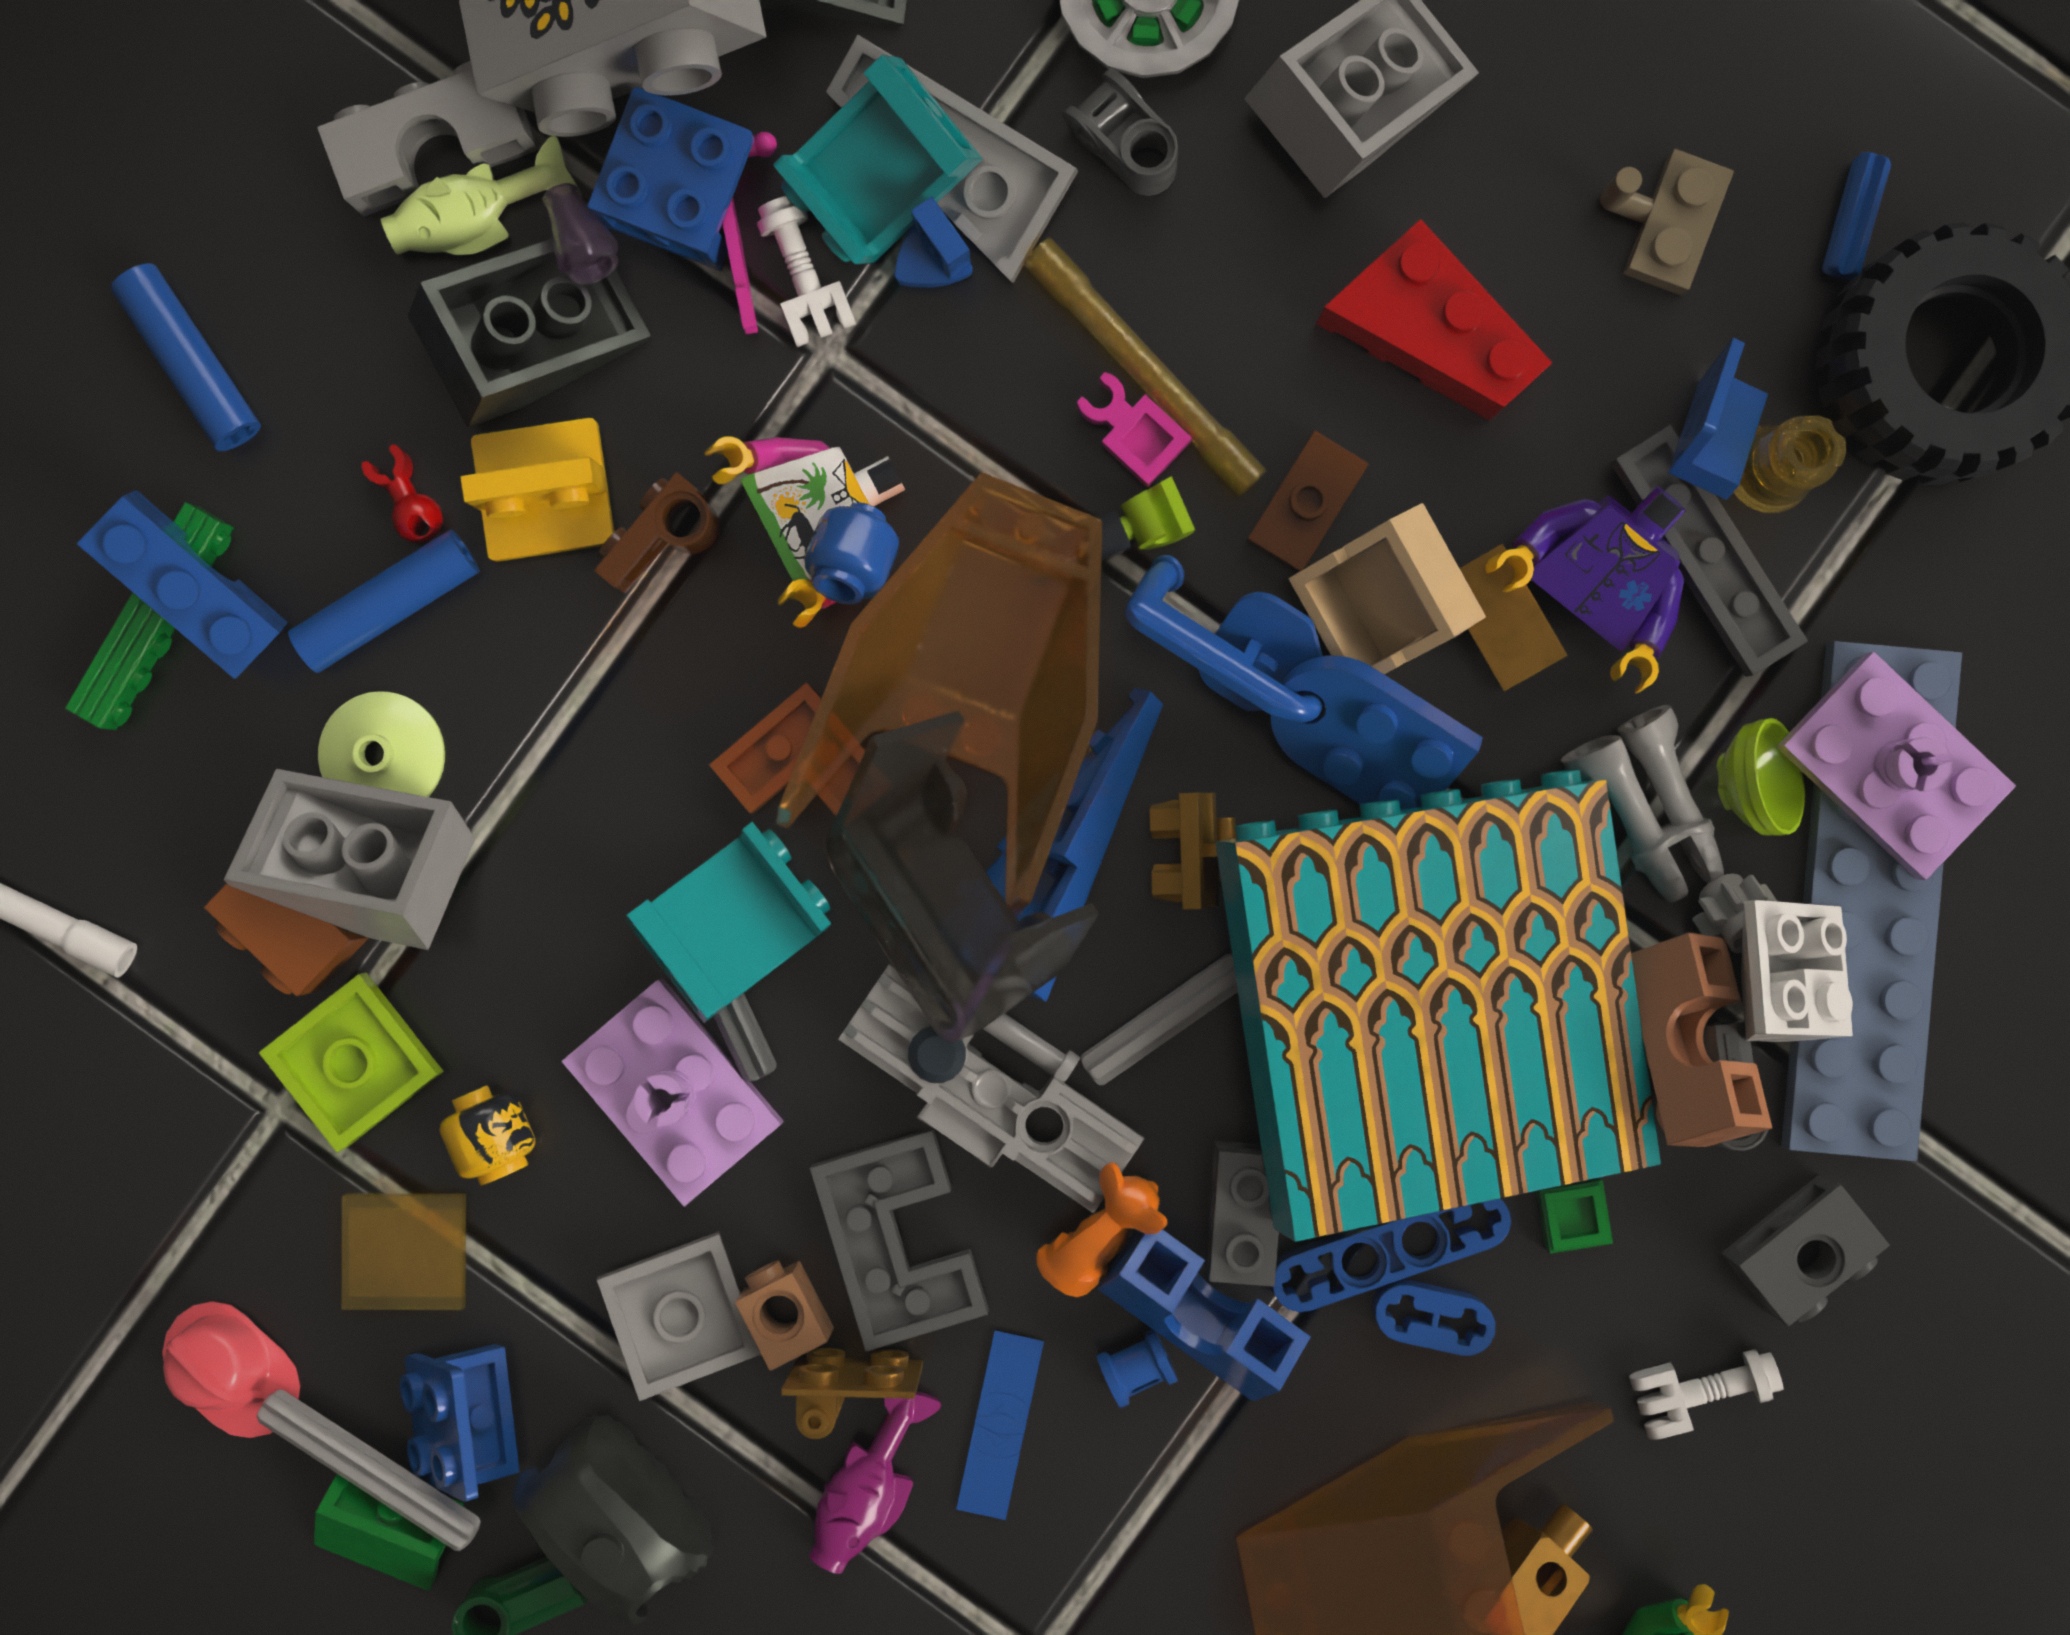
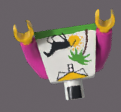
(791, 490)

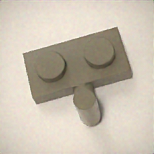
(1673, 220)

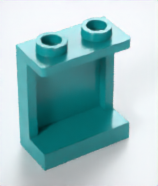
(877, 163)

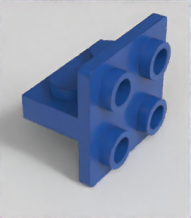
(460, 1419)

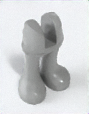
(1652, 741)

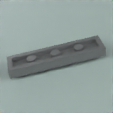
(1715, 560)

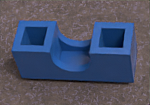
(160, 567)
(1233, 1339)

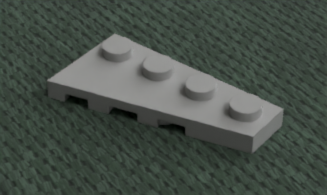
(1007, 195)

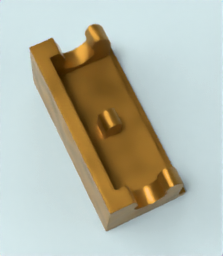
(1515, 631)

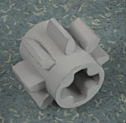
(1724, 907)

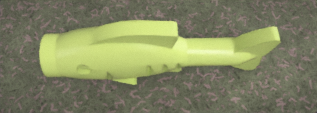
(463, 211)

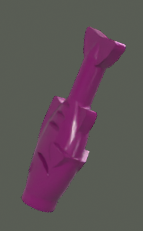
(865, 1492)

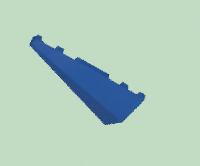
(1089, 815)

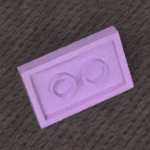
(1896, 766)
(672, 1091)

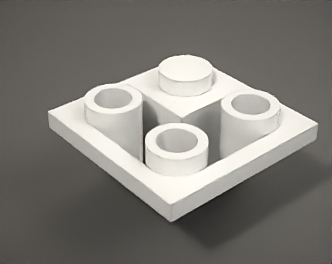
(1794, 972)

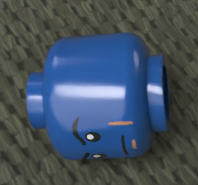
(851, 553)

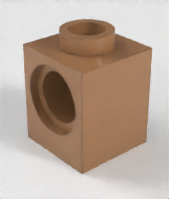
(779, 1340)

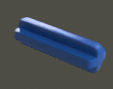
(1856, 216)

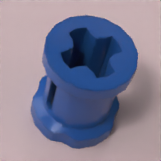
(1136, 1368)

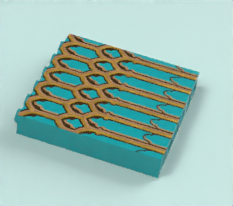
(1437, 1002)

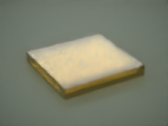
(403, 1251)

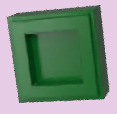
(1574, 1216)

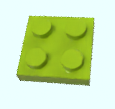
(351, 1062)

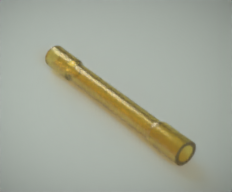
(1073, 290)

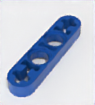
(1392, 1260)

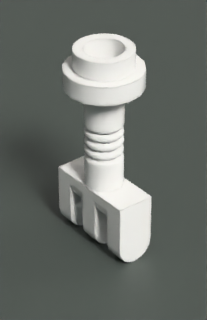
(782, 219)
(1757, 1375)

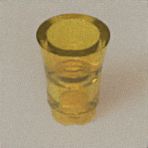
(1789, 462)

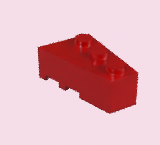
(1437, 324)

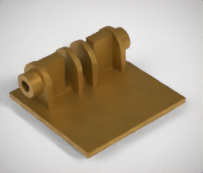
(828, 1377)

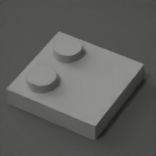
(677, 1316)

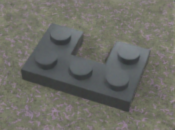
(858, 1206)

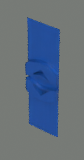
(1000, 1425)

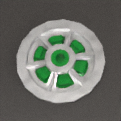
(1148, 35)

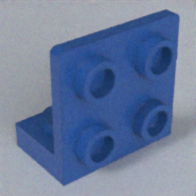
(671, 177)

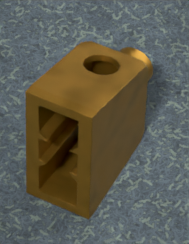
(1542, 1568)

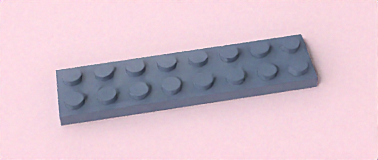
(1868, 1088)

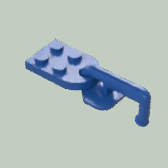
(1266, 656)

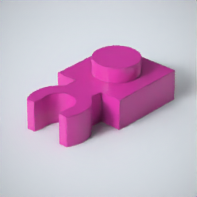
(1140, 436)

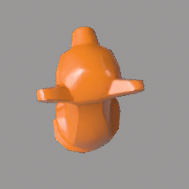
(1080, 1259)

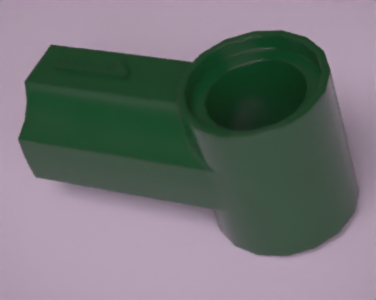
(520, 1598)

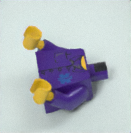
(1607, 572)

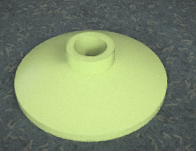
(402, 727)

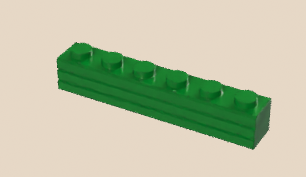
(140, 636)

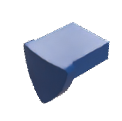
(932, 250)

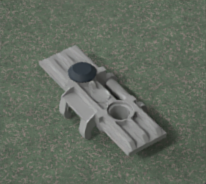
(982, 1104)

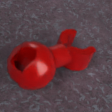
(411, 510)

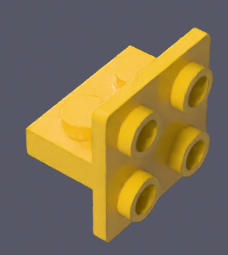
(540, 489)

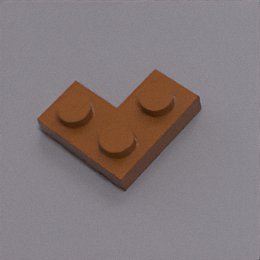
(766, 755)

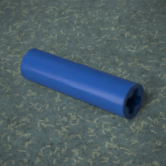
(185, 357)
(383, 601)

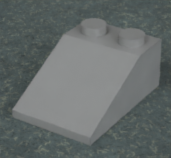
(1359, 87)
(354, 856)

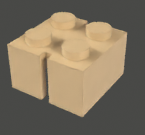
(1388, 593)

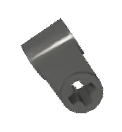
(1117, 125)

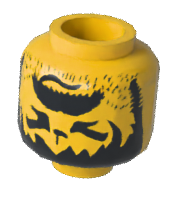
(487, 1135)

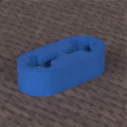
(1429, 1331)

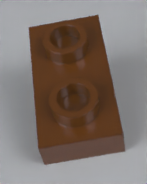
(633, 550)

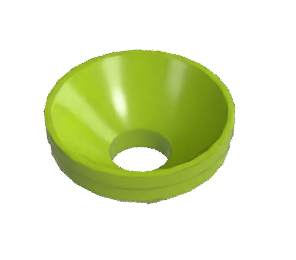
(1761, 781)

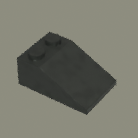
(520, 329)

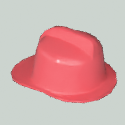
(225, 1367)

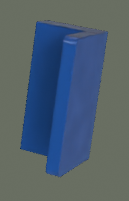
(1719, 427)

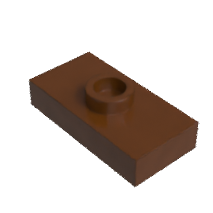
(1307, 502)

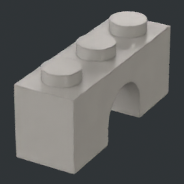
(378, 144)

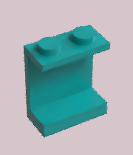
(730, 921)

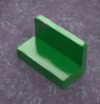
(375, 1535)

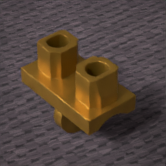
(1198, 874)

